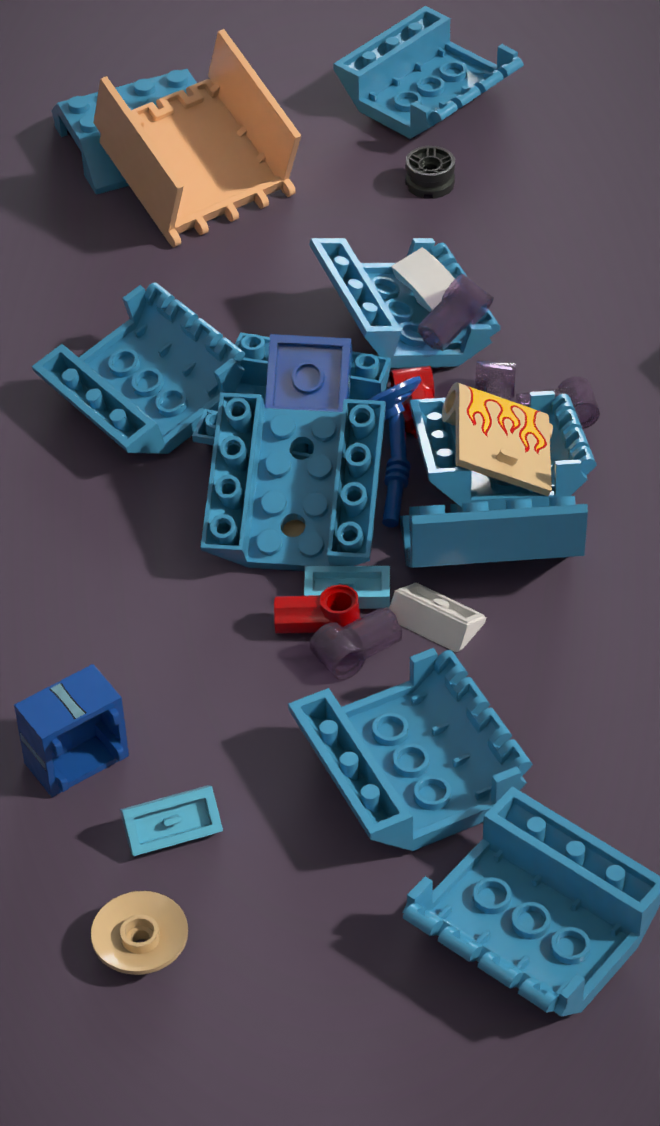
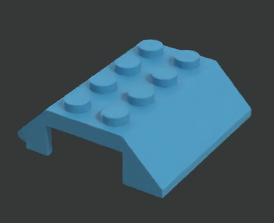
(417, 75)
(78, 117)
(388, 309)
(149, 374)
(568, 451)
(417, 754)
(540, 905)

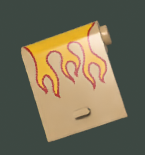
(500, 438)

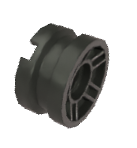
(430, 171)

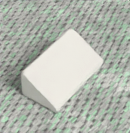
(436, 616)

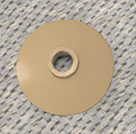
(138, 917)

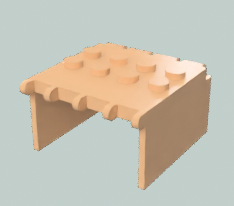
(201, 148)

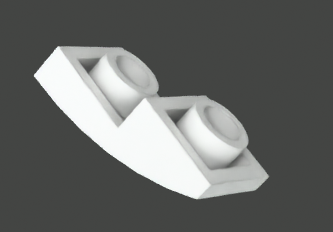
(424, 277)

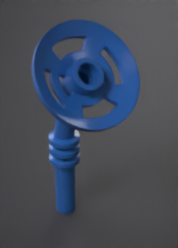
(397, 466)

